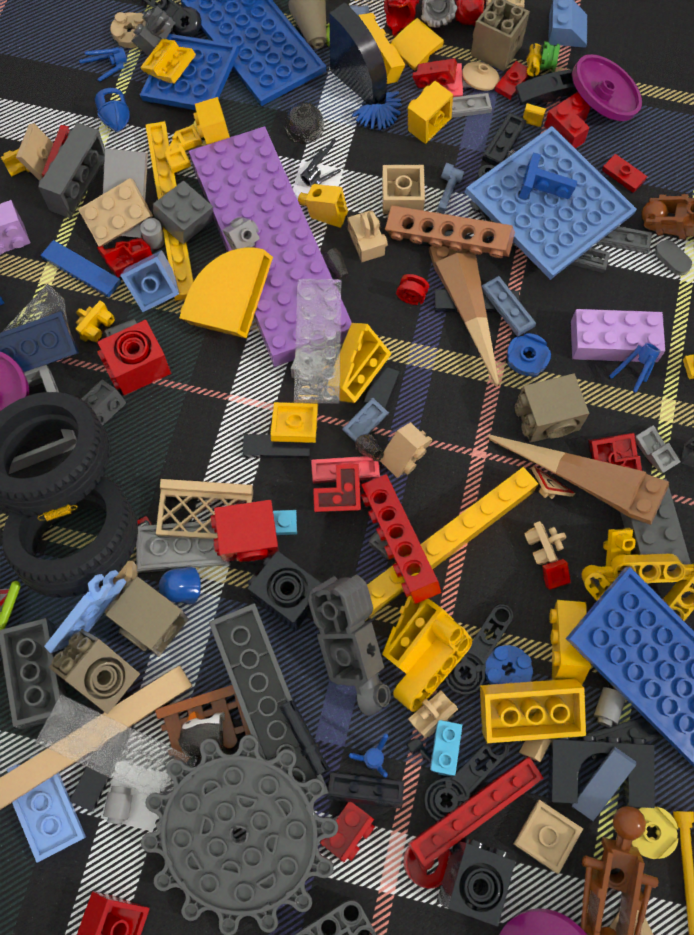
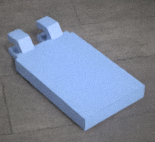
(87, 610)
(48, 817)

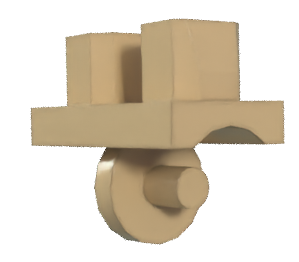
(539, 534)
(431, 712)

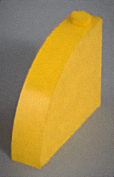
(228, 292)

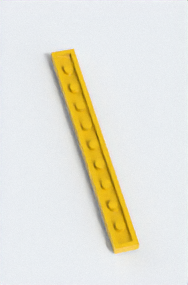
(165, 181)

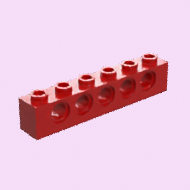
(384, 507)

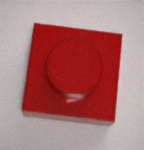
(556, 574)

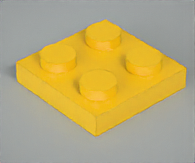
(294, 422)

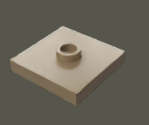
(34, 150)
(548, 836)

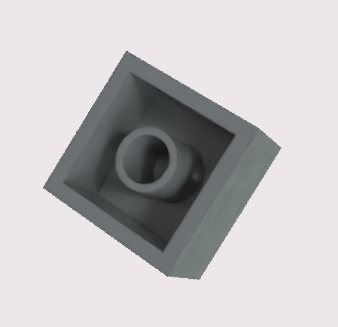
(183, 212)

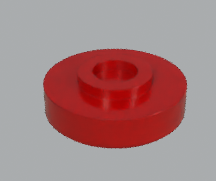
(418, 873)

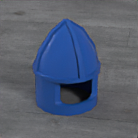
(112, 113)

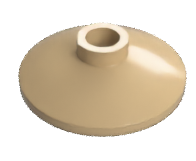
(480, 76)

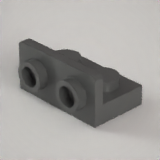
(104, 401)

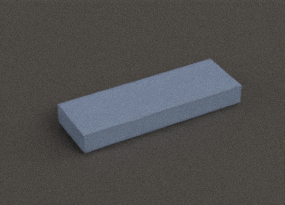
(508, 306)
(604, 783)

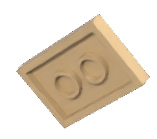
(115, 212)

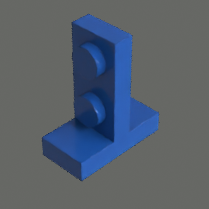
(545, 181)

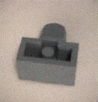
(154, 28)

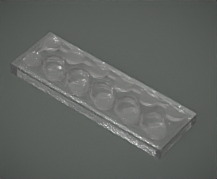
(318, 341)
(109, 747)

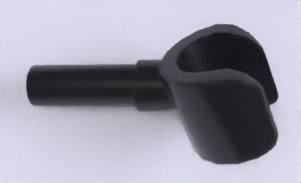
(416, 746)

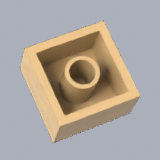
(403, 187)

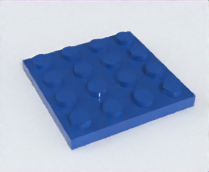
(201, 79)

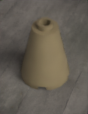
(311, 20)

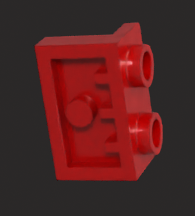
(439, 71)
(352, 826)

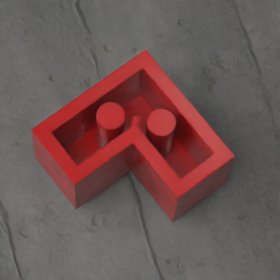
(569, 119)
(345, 495)

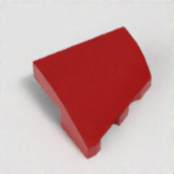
(125, 254)
(616, 450)

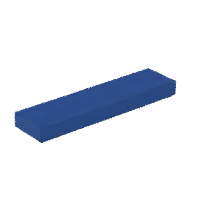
(81, 268)

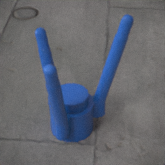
(116, 56)
(647, 356)
(373, 757)

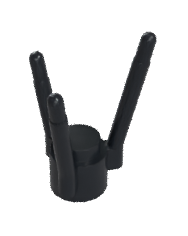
(312, 174)

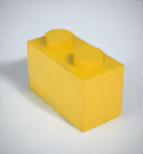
(211, 121)

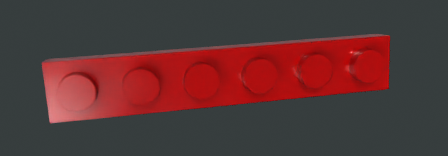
(475, 811)

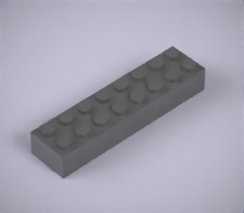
(259, 685)

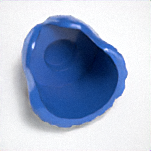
(181, 585)

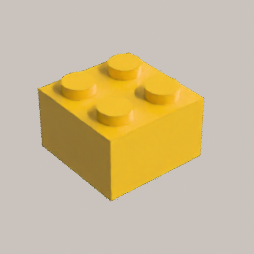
(429, 111)

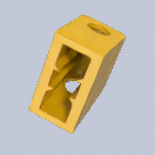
(325, 204)

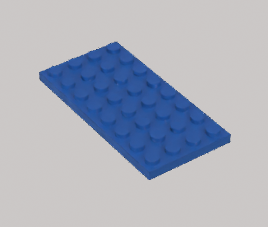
(271, 51)
(643, 655)

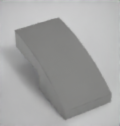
(656, 451)

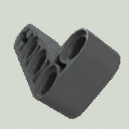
(343, 925)

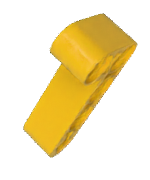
(434, 664)

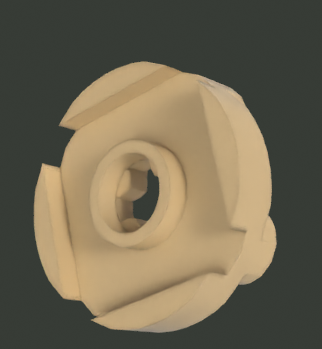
(121, 24)

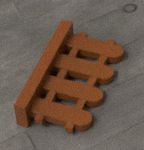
(217, 698)

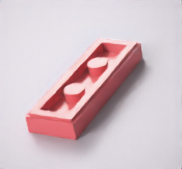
(325, 469)

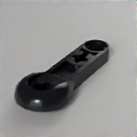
(180, 15)
(477, 655)
(462, 783)

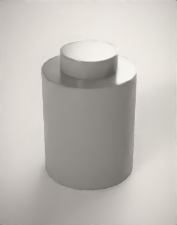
(152, 233)
(609, 707)

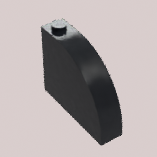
(356, 56)

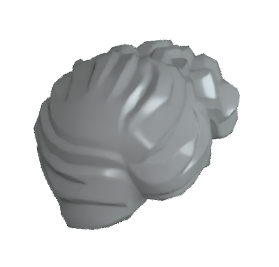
(438, 12)

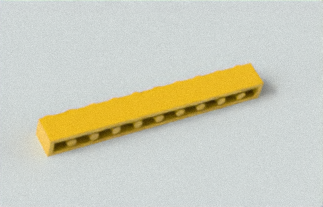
(458, 533)

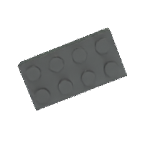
(73, 170)
(660, 537)
(29, 680)

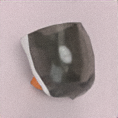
(196, 731)

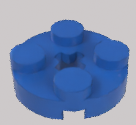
(524, 365)
(508, 655)

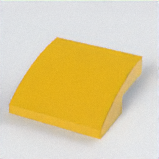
(416, 43)
(168, 61)

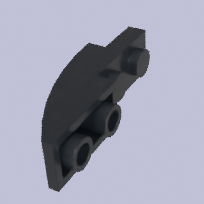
(546, 87)

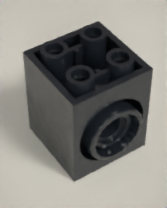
(277, 578)
(489, 869)

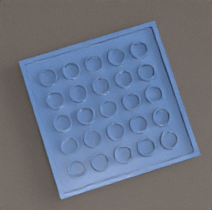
(549, 227)

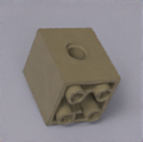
(499, 33)
(551, 408)
(146, 617)
(94, 670)

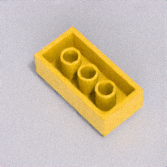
(532, 710)

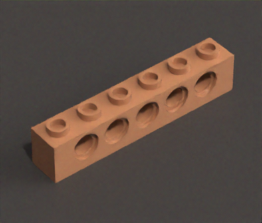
(400, 217)

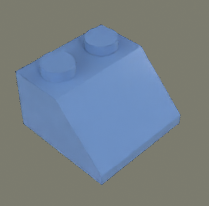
(567, 24)
(151, 281)

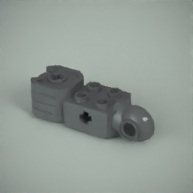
(348, 641)

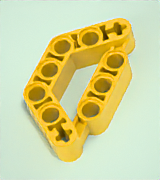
(682, 575)

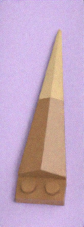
(462, 281)
(618, 486)

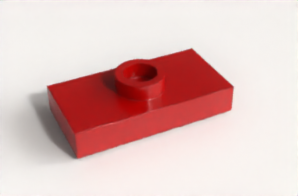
(514, 76)
(624, 173)

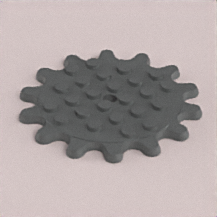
(230, 873)

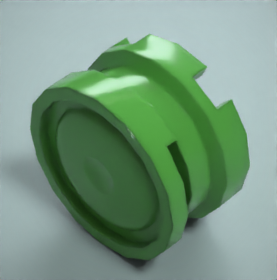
(549, 56)

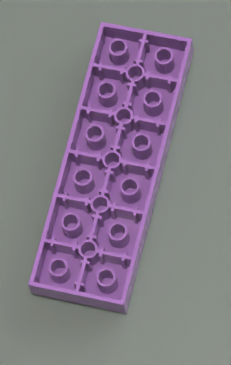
(248, 181)

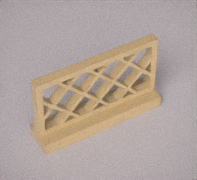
(201, 491)

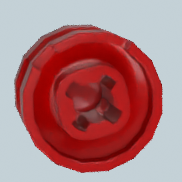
(412, 289)

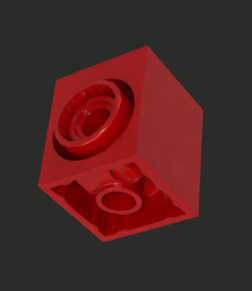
(133, 358)
(245, 531)

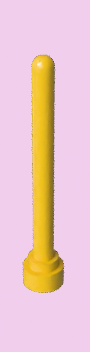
(684, 822)

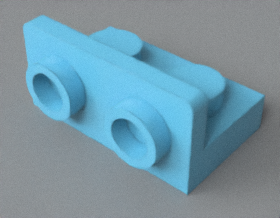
(446, 748)

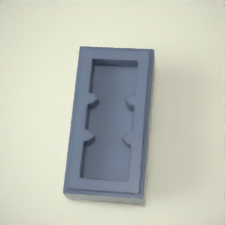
(365, 420)

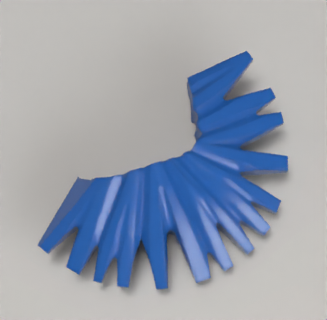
(382, 114)

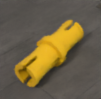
(534, 59)

